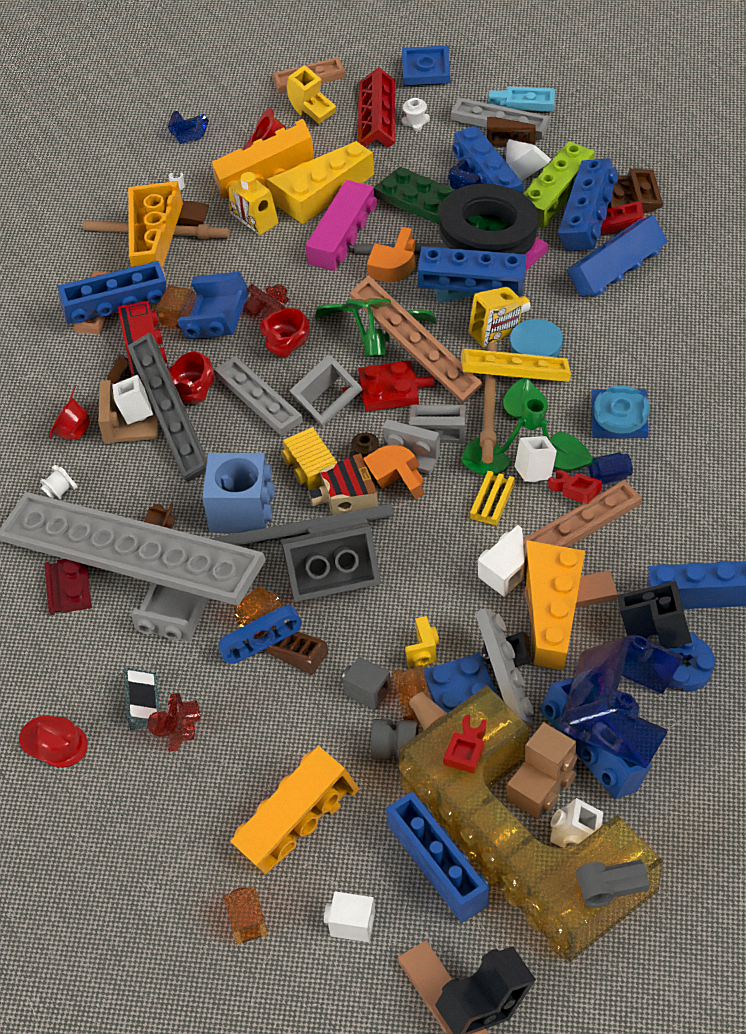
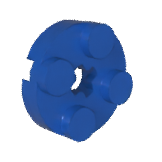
(700, 665)

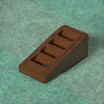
(497, 127)
(308, 664)

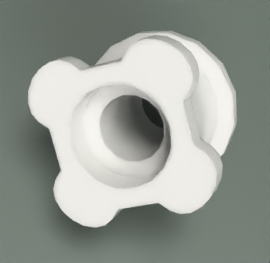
(415, 114)
(57, 483)

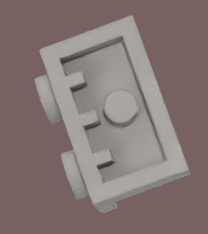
(420, 441)

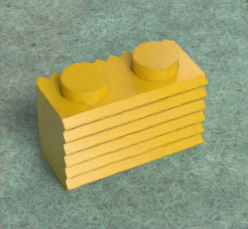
(307, 456)

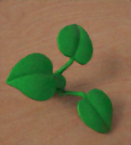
(373, 339)
(530, 406)

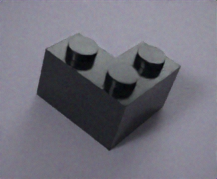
(656, 612)
(487, 995)

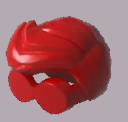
(285, 331)
(192, 376)

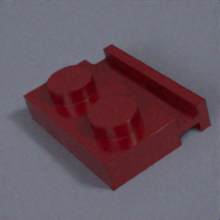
(67, 586)

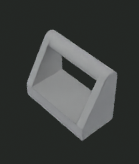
(317, 382)
(449, 428)

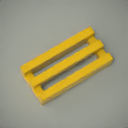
(498, 481)

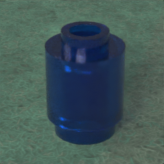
(611, 467)

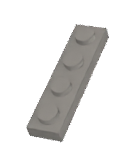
(477, 112)
(258, 396)
(501, 657)

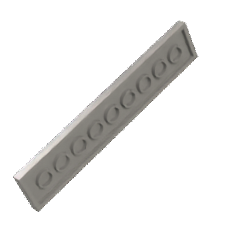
(133, 548)

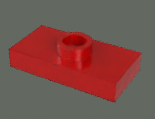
(621, 217)

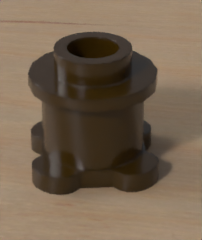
(365, 444)

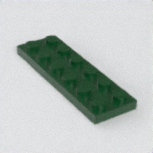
(425, 197)

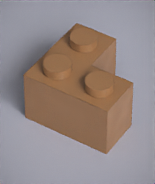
(545, 772)

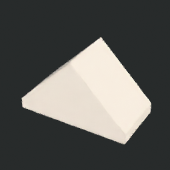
(525, 158)

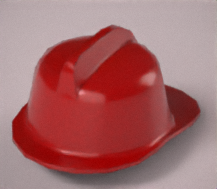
(265, 128)
(71, 421)
(54, 741)

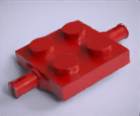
(390, 385)

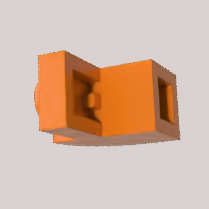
(393, 263)
(393, 463)

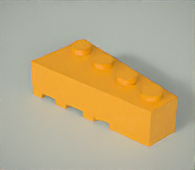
(265, 158)
(152, 221)
(552, 590)
(294, 809)

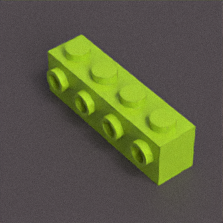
(555, 183)

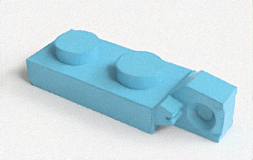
(524, 98)

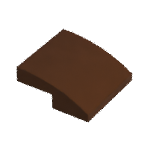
(637, 186)

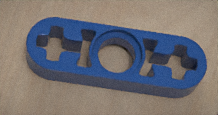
(265, 623)

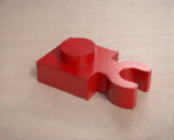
(579, 487)
(466, 748)

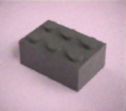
(331, 561)

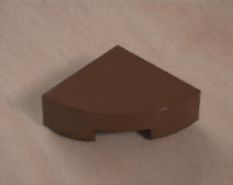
(118, 368)

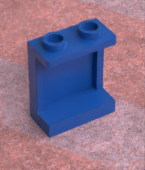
(216, 305)

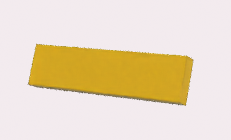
(515, 365)

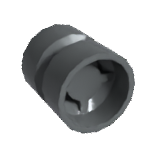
(388, 737)

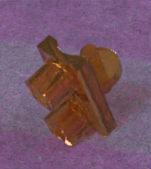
(407, 685)

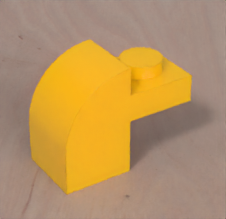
(305, 95)

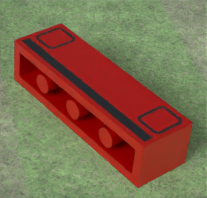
(136, 322)

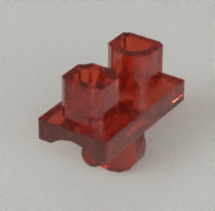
(270, 301)
(176, 721)

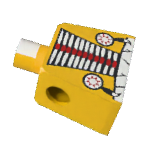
(252, 204)
(495, 314)

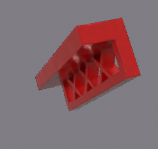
(382, 108)

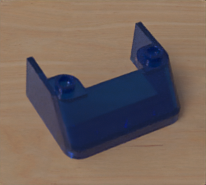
(608, 717)

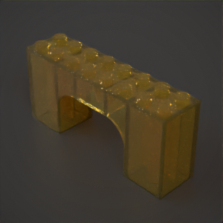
(529, 873)

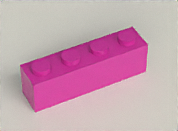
(340, 225)

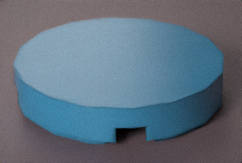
(536, 338)
(621, 409)

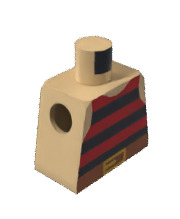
(345, 487)

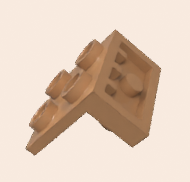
(113, 424)

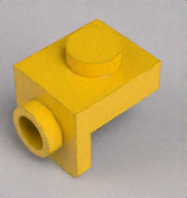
(425, 651)

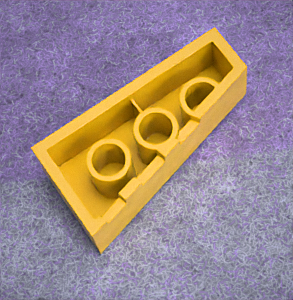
(314, 185)

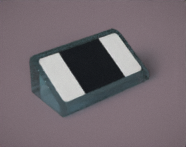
(140, 696)

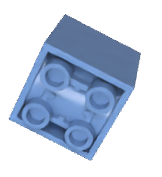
(237, 492)

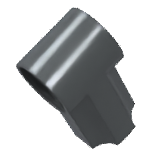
(602, 883)

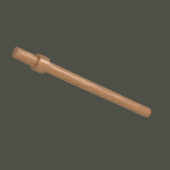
(202, 231)
(488, 436)

